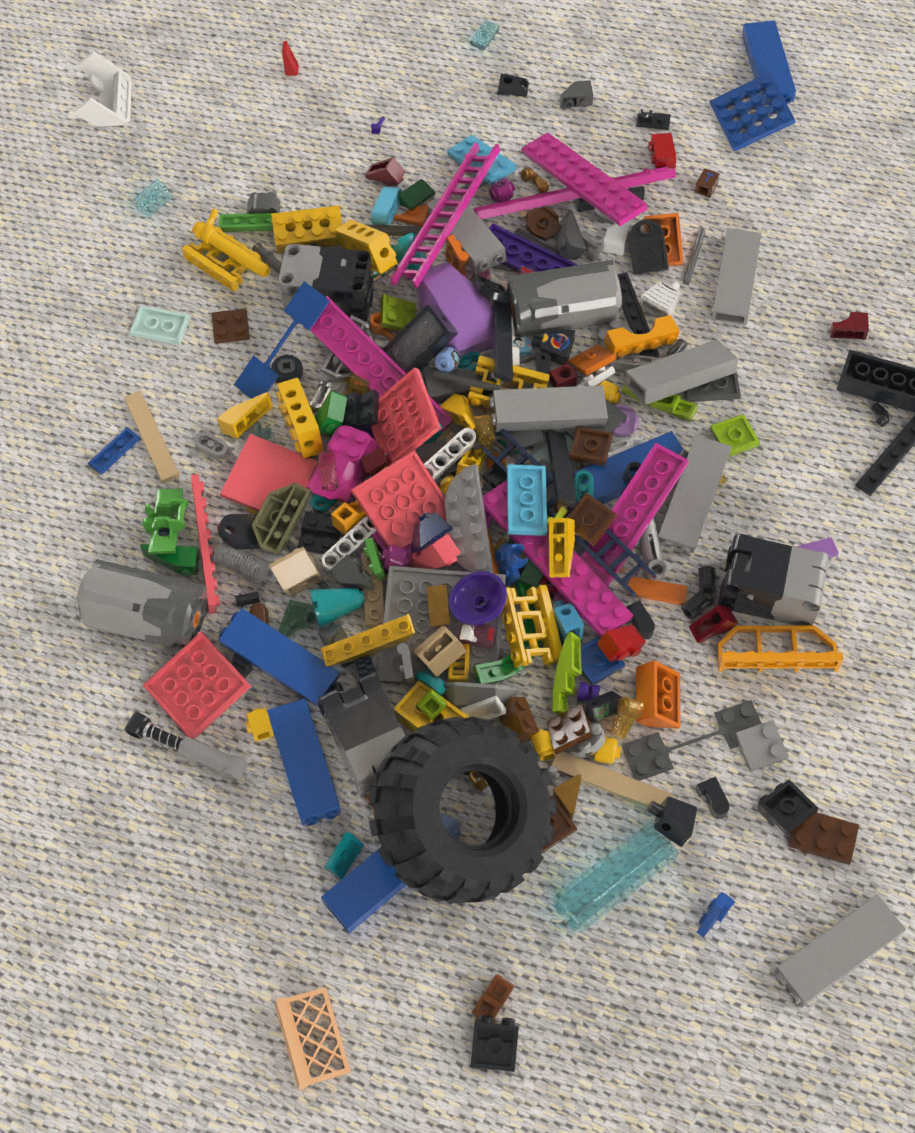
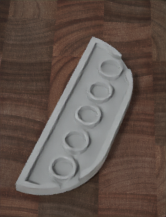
(467, 518)

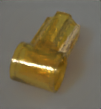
(485, 429)
(629, 710)

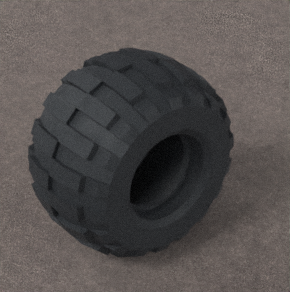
(410, 818)

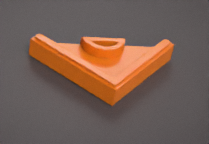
(414, 217)

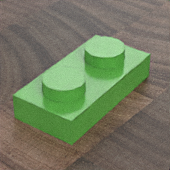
(371, 551)

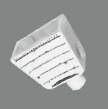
(661, 299)

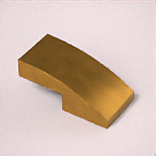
(438, 605)

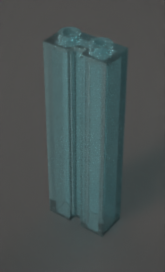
(614, 878)

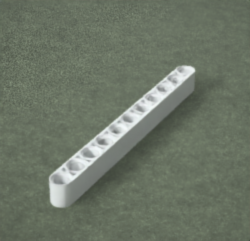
(434, 470)

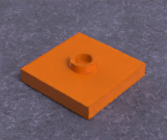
(592, 359)

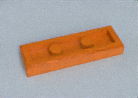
(658, 590)

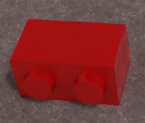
(662, 150)
(621, 643)

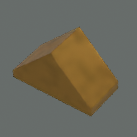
(567, 794)

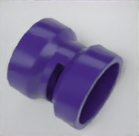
(587, 692)

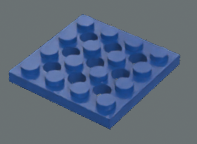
(750, 90)

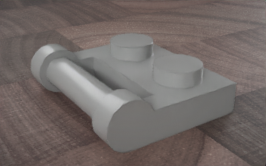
(323, 386)
(406, 669)

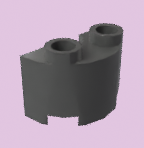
(263, 203)

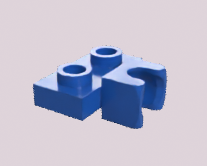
(509, 560)
(716, 911)

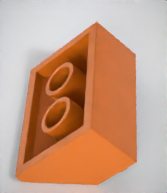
(660, 692)

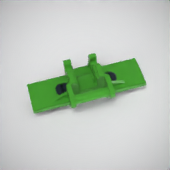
(160, 522)

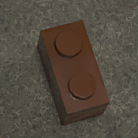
(519, 718)

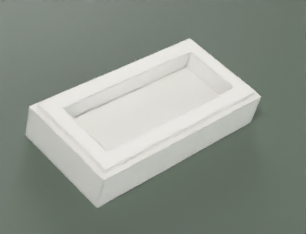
(485, 709)

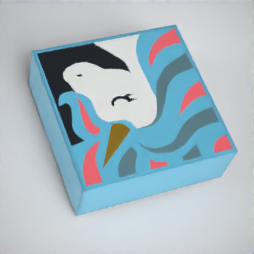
(524, 345)

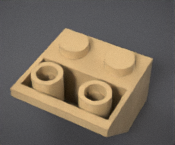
(296, 571)
(439, 650)

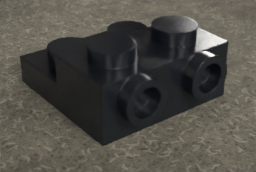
(361, 410)
(318, 532)
(786, 807)
(494, 1043)

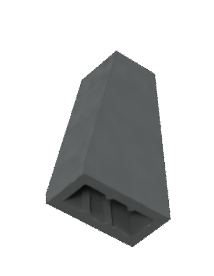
(441, 389)

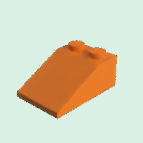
(672, 234)

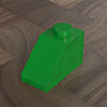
(331, 413)

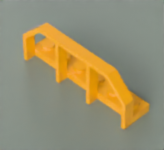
(771, 659)

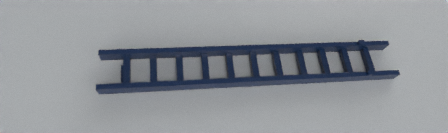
(614, 540)

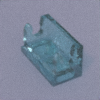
(152, 198)

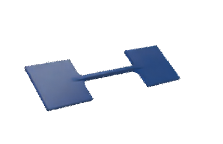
(305, 310)

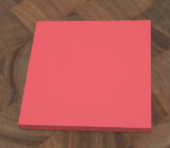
(405, 417)
(263, 469)
(398, 498)
(197, 685)

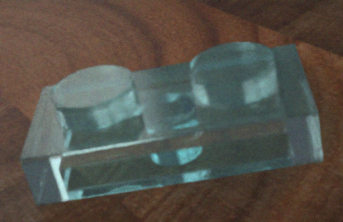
(484, 35)

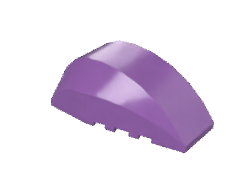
(462, 305)

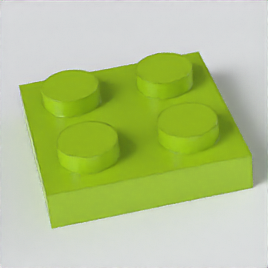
(396, 312)
(735, 433)

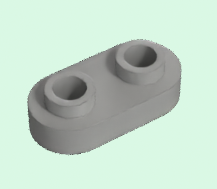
(212, 445)

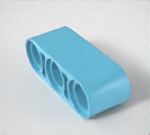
(385, 206)

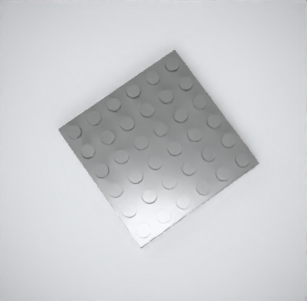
(408, 595)

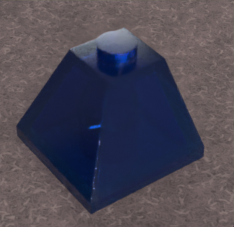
(428, 530)

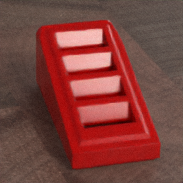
(290, 63)

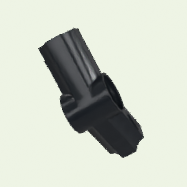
(699, 601)

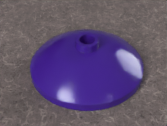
(472, 592)

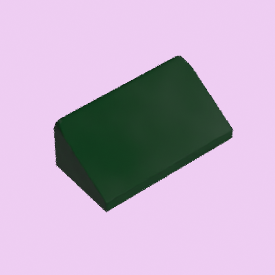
(415, 194)

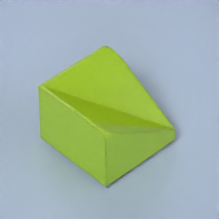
(431, 704)

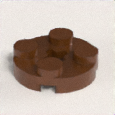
(542, 214)

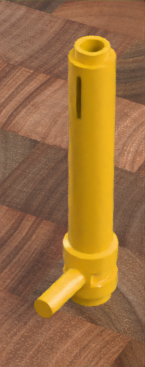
(211, 236)

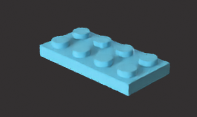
(500, 168)
(526, 500)

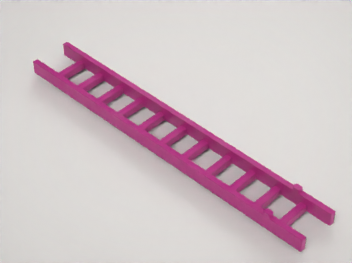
(470, 157)
(565, 194)

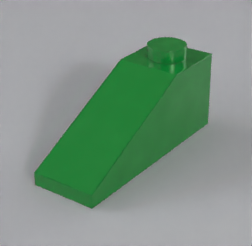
(182, 562)

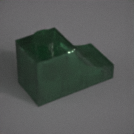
(296, 617)

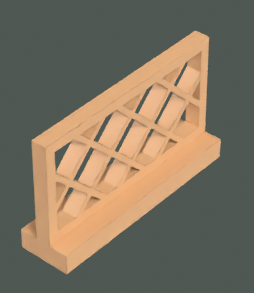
(293, 1043)

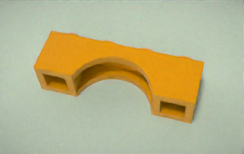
(624, 342)
(347, 516)

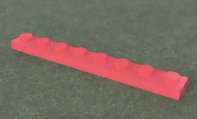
(205, 549)

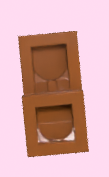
(494, 997)

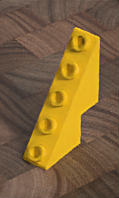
(369, 642)

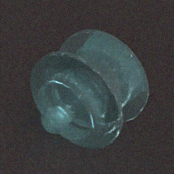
(264, 433)

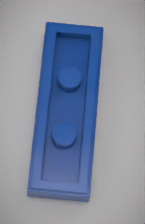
(114, 451)

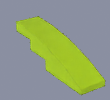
(671, 405)
(567, 668)

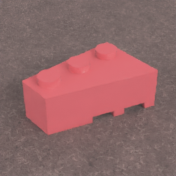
(437, 555)

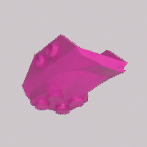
(349, 447)

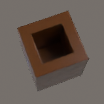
(707, 182)

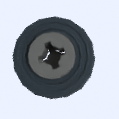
(287, 361)

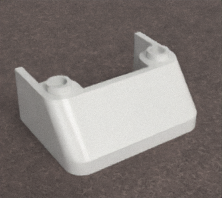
(114, 94)

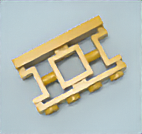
(214, 267)
(520, 375)
(543, 622)

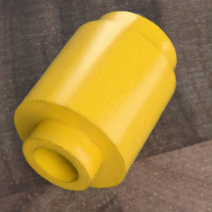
(543, 745)

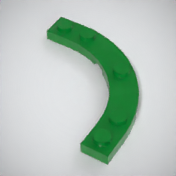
(504, 668)

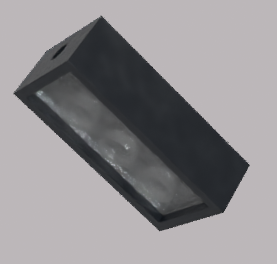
(421, 339)

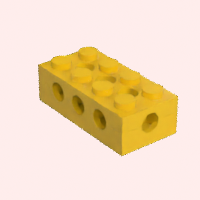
(307, 226)
(360, 237)
(299, 418)
(409, 713)

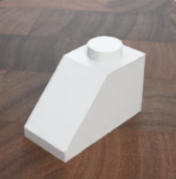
(616, 238)

